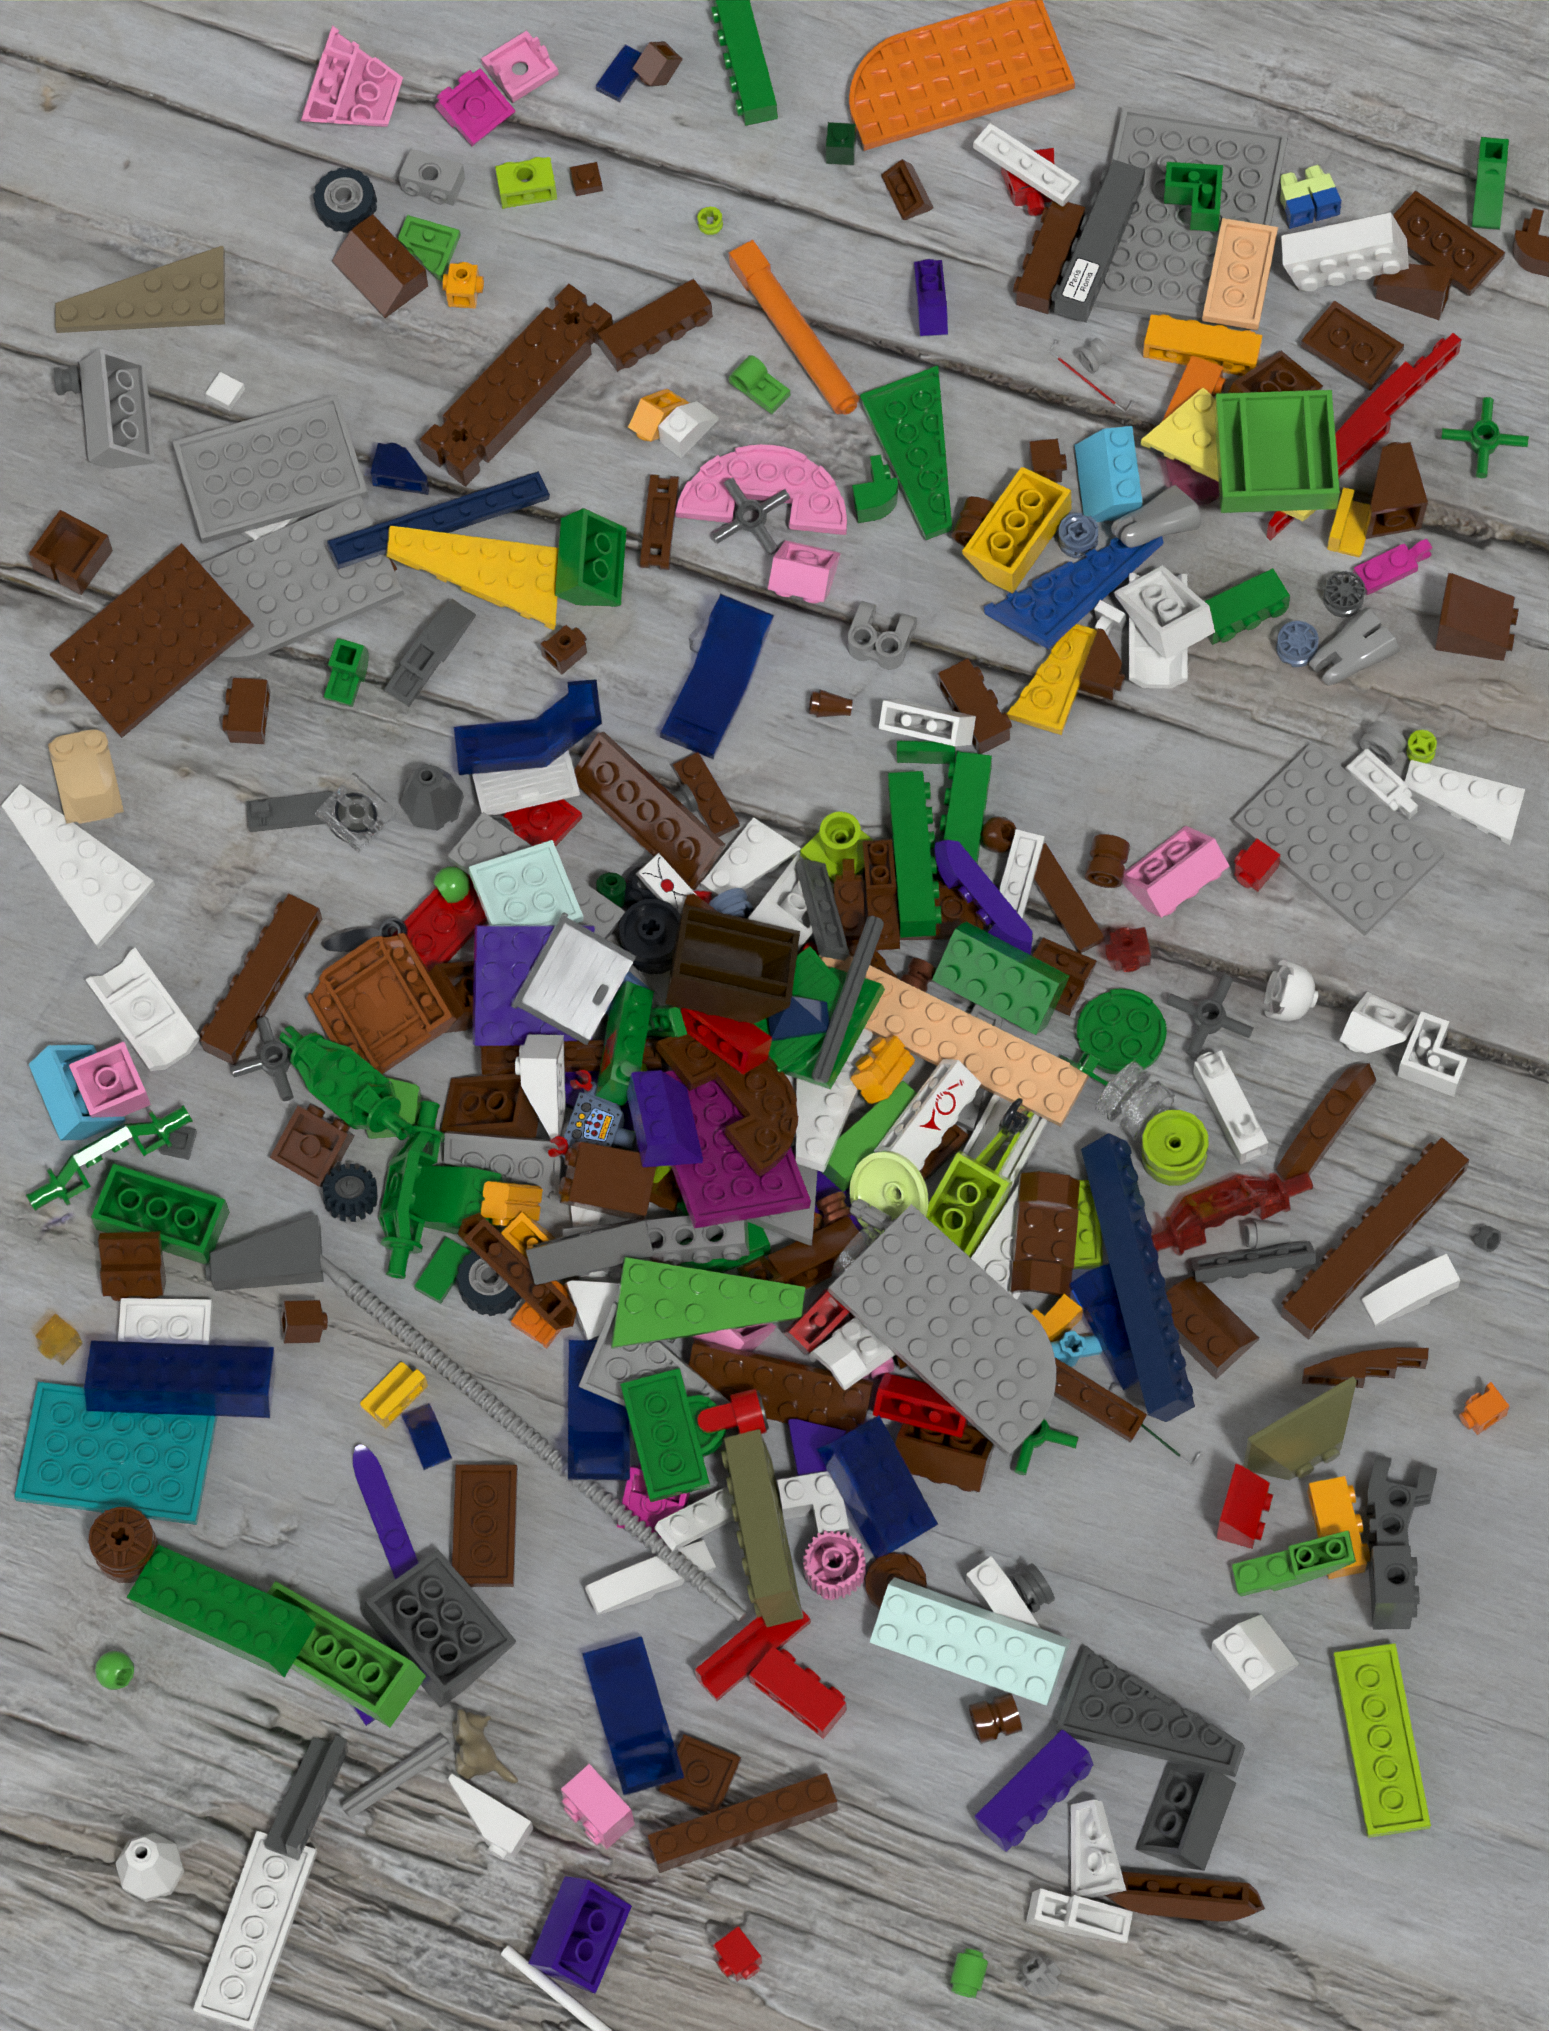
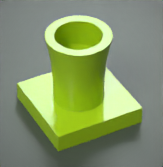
(837, 839)

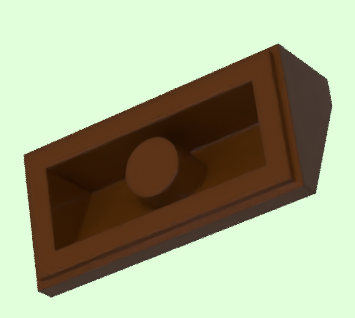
(906, 190)

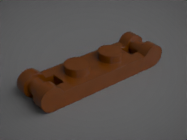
(659, 521)

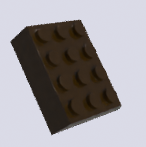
(731, 966)

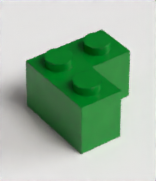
(1196, 186)

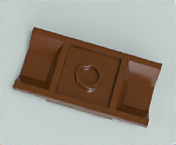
(1045, 1233)

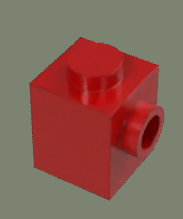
(1256, 865)
(737, 1955)

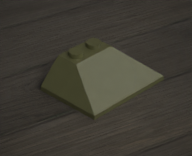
(1303, 1436)

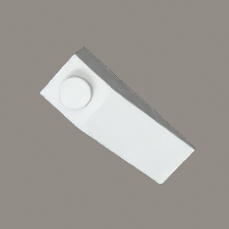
(997, 1592)
(497, 1824)

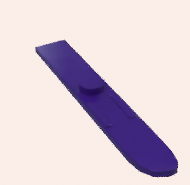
(383, 1511)

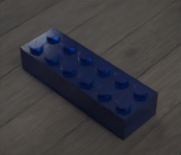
(180, 1379)

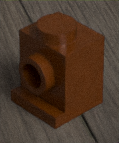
(564, 656)

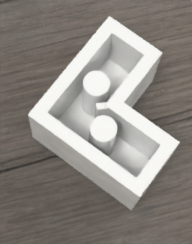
(1427, 1061)
(814, 1496)

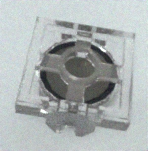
(354, 814)

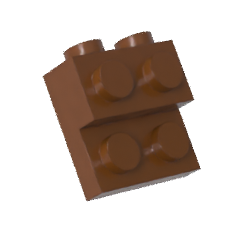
(312, 1144)
(132, 1265)

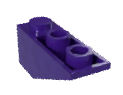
(931, 297)

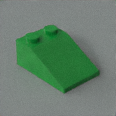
(450, 1195)

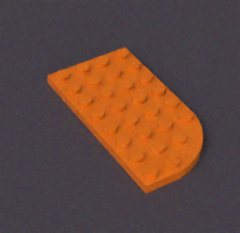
(957, 72)

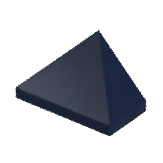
(801, 1019)

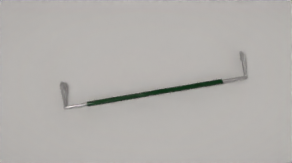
(1164, 1443)

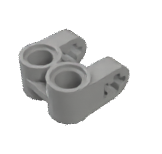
(878, 641)

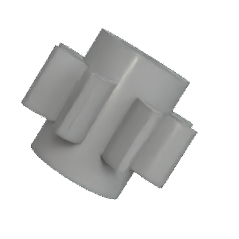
(1040, 1976)

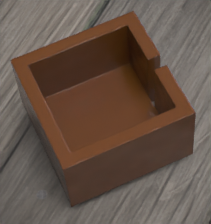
(70, 552)

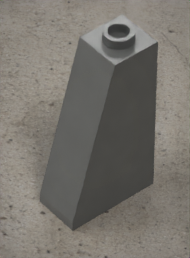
(270, 1259)

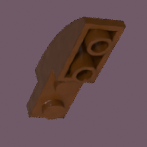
(882, 890)

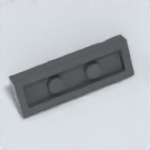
(285, 812)

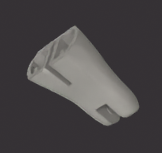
(1164, 515)
(1355, 648)

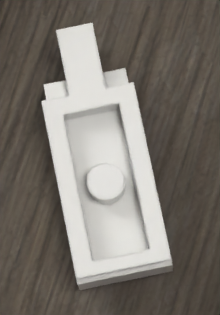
(1383, 783)

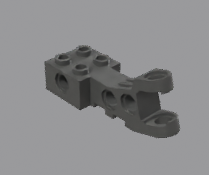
(1391, 1565)

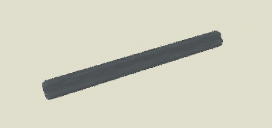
(847, 999)

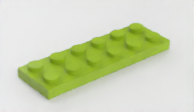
(1381, 1740)

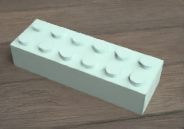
(970, 1641)

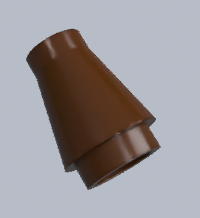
(829, 704)

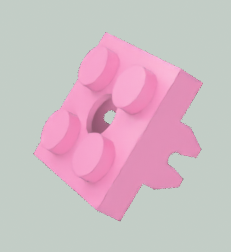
(524, 50)

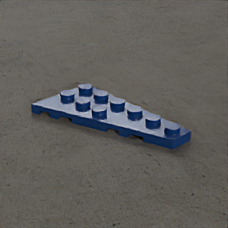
(1069, 592)

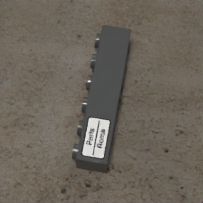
(1099, 240)

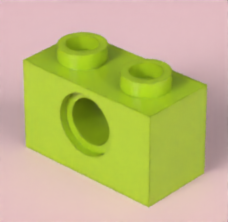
(518, 193)

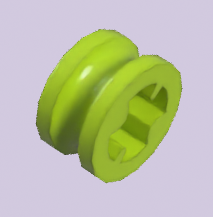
(710, 229)

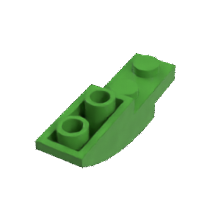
(1294, 1566)

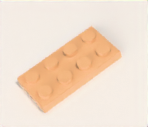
(1240, 274)

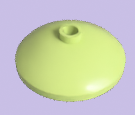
(880, 1179)

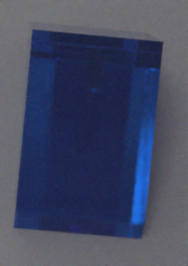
(426, 1436)

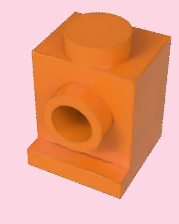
(1484, 1409)

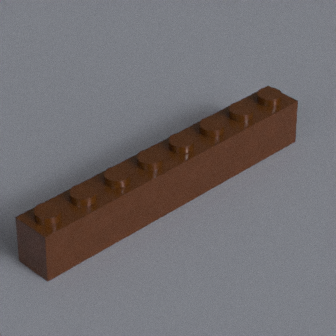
(1374, 1238)

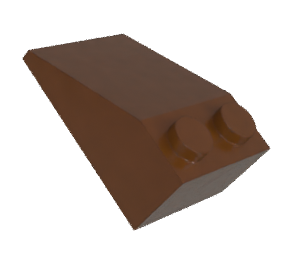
(1276, 375)
(489, 1107)

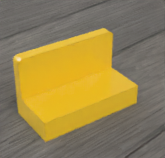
(1348, 526)
(394, 1394)

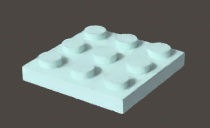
(525, 887)

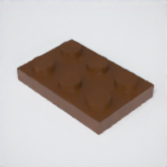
(1352, 345)

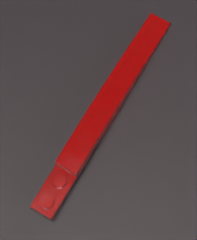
(1373, 419)

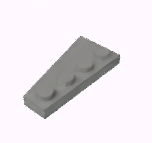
(515, 1158)

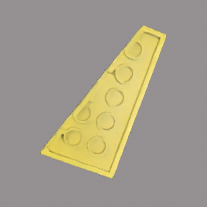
(1191, 438)

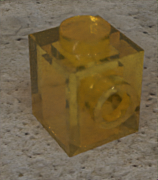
(58, 1340)

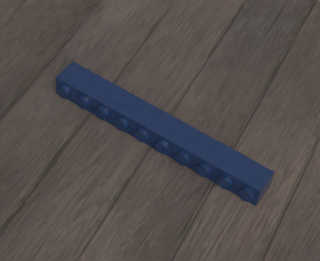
(1138, 1278)

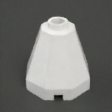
(149, 1867)

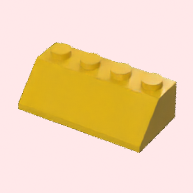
(1018, 529)

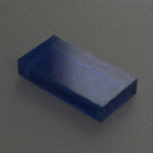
(620, 74)

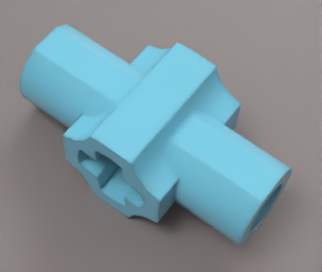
(1082, 1346)

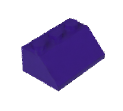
(663, 1120)
(580, 1934)

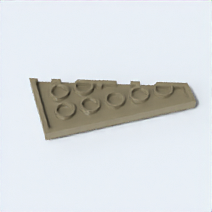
(168, 296)

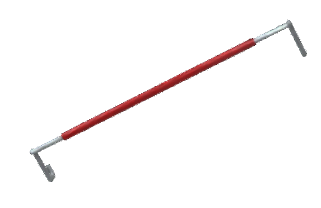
(1132, 403)

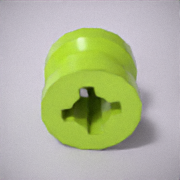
(1424, 741)

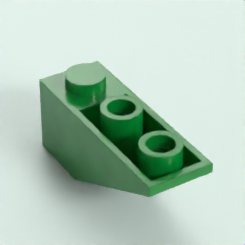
(1490, 183)

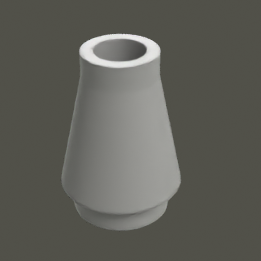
(1264, 1234)

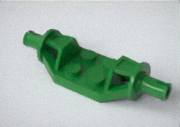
(346, 1083)
(92, 1153)
(398, 1190)

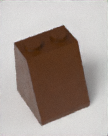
(1397, 493)
(1475, 620)
(606, 1180)

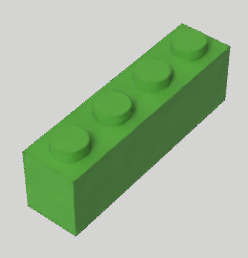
(866, 1135)

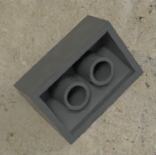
(1186, 1816)

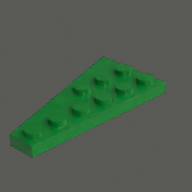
(911, 433)

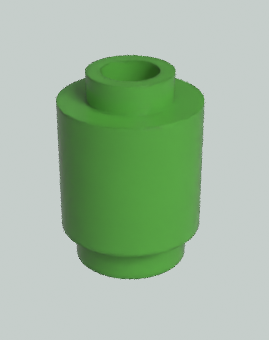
(968, 1973)

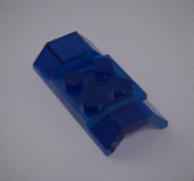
(1101, 1307)

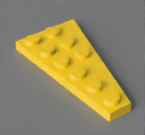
(491, 569)

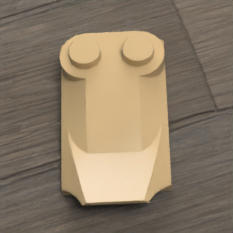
(85, 776)

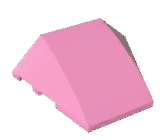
(351, 86)

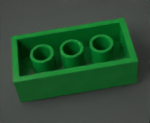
(1000, 978)
(143, 1203)

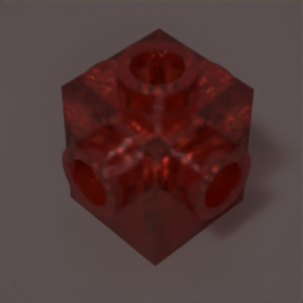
(1128, 949)

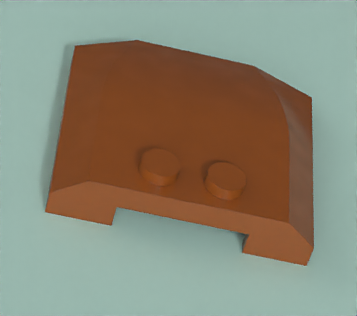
(381, 1002)

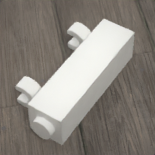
(1230, 1106)

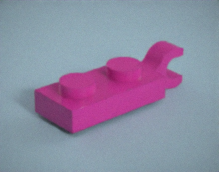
(1392, 565)

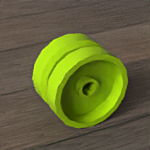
(1174, 1147)

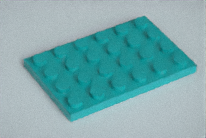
(113, 1458)

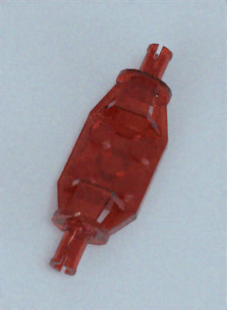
(1223, 1201)

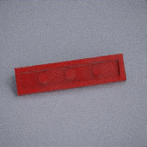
(743, 1653)

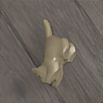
(475, 1752)

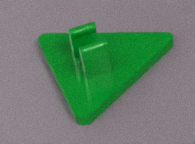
(1086, 1064)

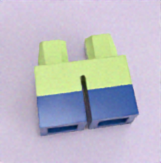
(1309, 198)

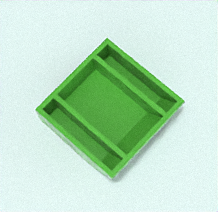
(1276, 451)

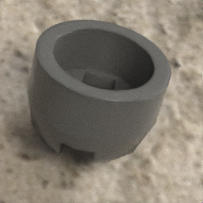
(1488, 1238)

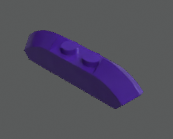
(960, 869)

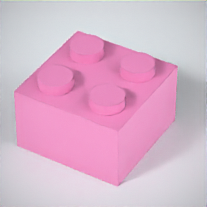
(597, 1807)

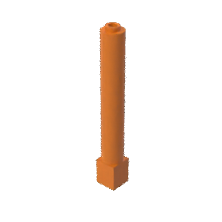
(756, 275)

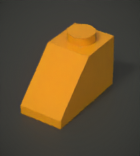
(652, 412)
(525, 1232)

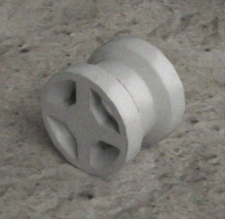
(1094, 355)

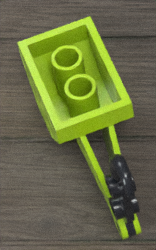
(972, 1192)

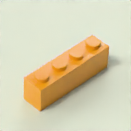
(1178, 339)

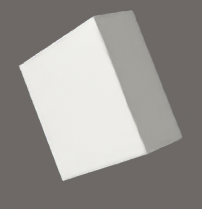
(225, 391)

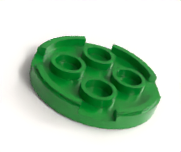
(1121, 1030)

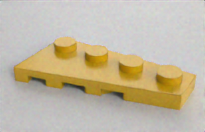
(1056, 683)

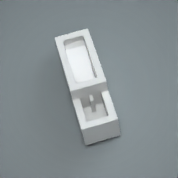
(1411, 1290)
(1079, 1916)

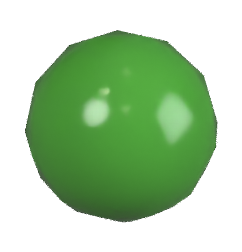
(452, 884)
(114, 1670)

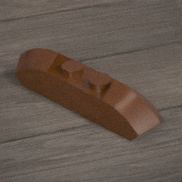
(1327, 1121)
(516, 1271)
(1187, 1897)

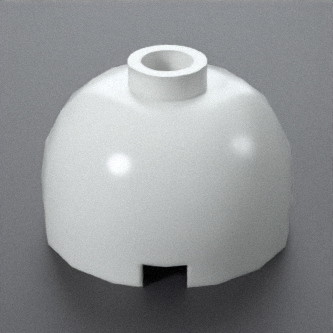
(1290, 992)

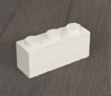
(927, 722)

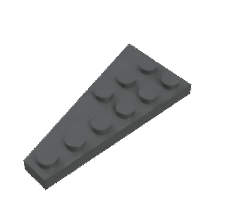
(1130, 1715)

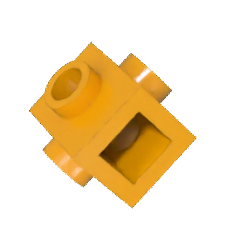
(463, 285)

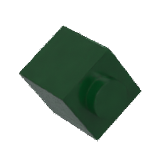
(840, 143)

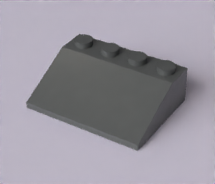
(438, 1626)

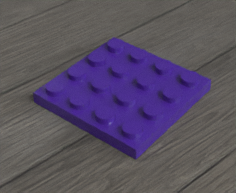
(500, 966)

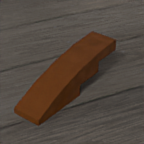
(1363, 1364)

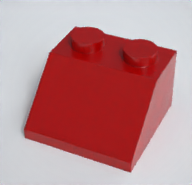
(1244, 1508)

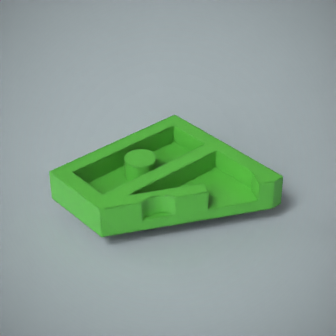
(429, 243)

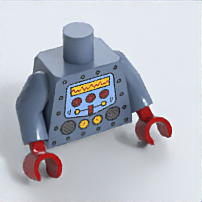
(593, 1121)

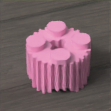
(834, 1581)

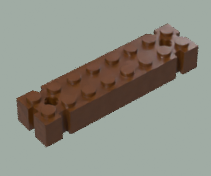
(516, 385)

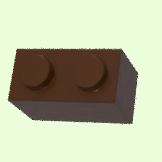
(247, 710)

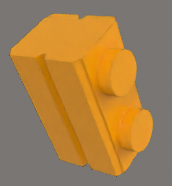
(882, 1068)
(507, 1200)

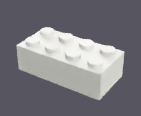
(1345, 252)

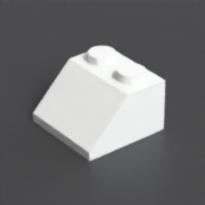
(1253, 1655)

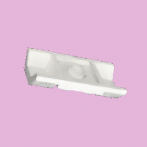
(1147, 665)
(145, 1012)
(852, 1353)

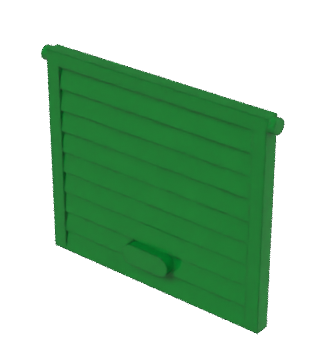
(814, 982)

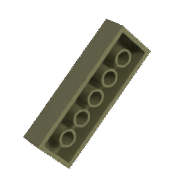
(761, 1528)

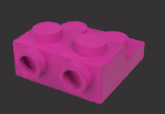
(474, 106)
(638, 1501)

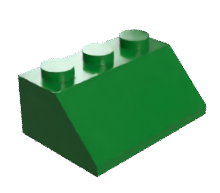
(590, 560)

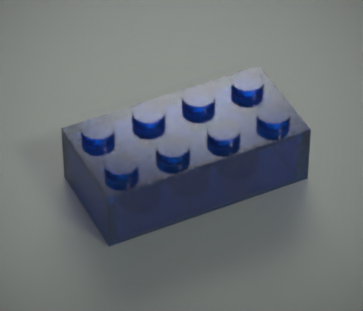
(877, 1486)

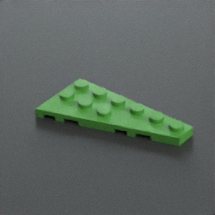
(681, 1302)

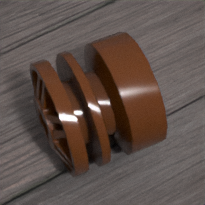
(124, 1561)

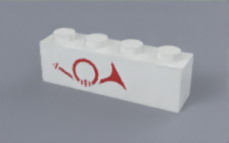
(931, 1112)

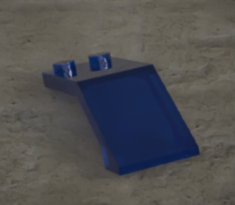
(718, 676)
(533, 741)
(595, 1426)
(632, 1716)

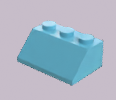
(1108, 474)
(62, 1094)

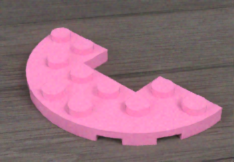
(761, 474)

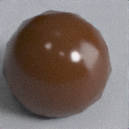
(998, 834)

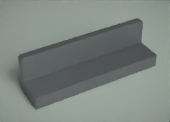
(589, 1250)
(306, 1797)

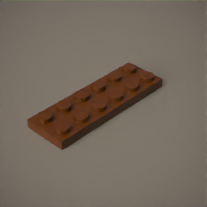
(647, 810)
(785, 1387)

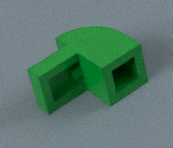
(875, 498)
(349, 669)

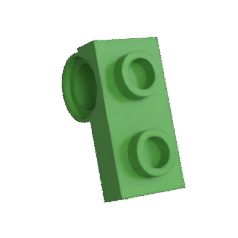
(755, 382)

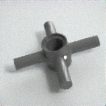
(744, 506)
(1205, 1025)
(269, 1049)

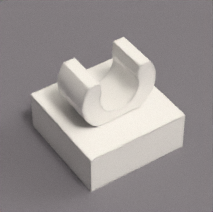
(1109, 617)

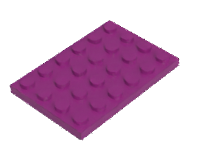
(725, 1184)

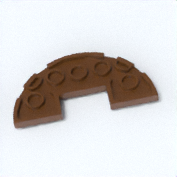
(760, 1095)

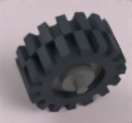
(350, 1192)

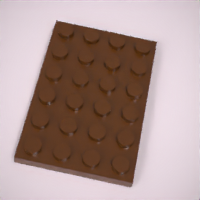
(152, 640)

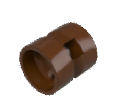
(972, 515)
(1108, 857)
(995, 1718)

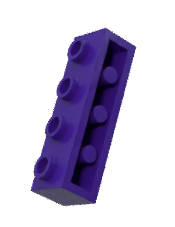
(1034, 1791)

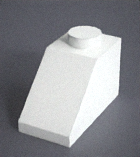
(685, 427)

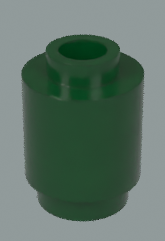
(612, 887)

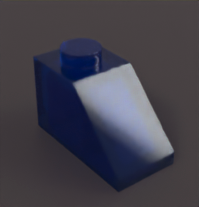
(397, 470)

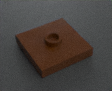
(706, 1773)

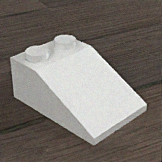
(1166, 611)
(786, 905)
(543, 1079)

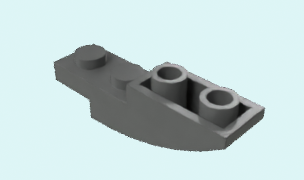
(428, 651)

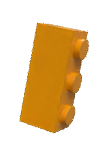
(1334, 1513)

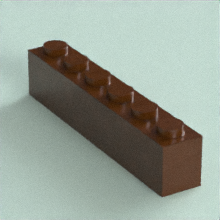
(260, 979)
(743, 1822)

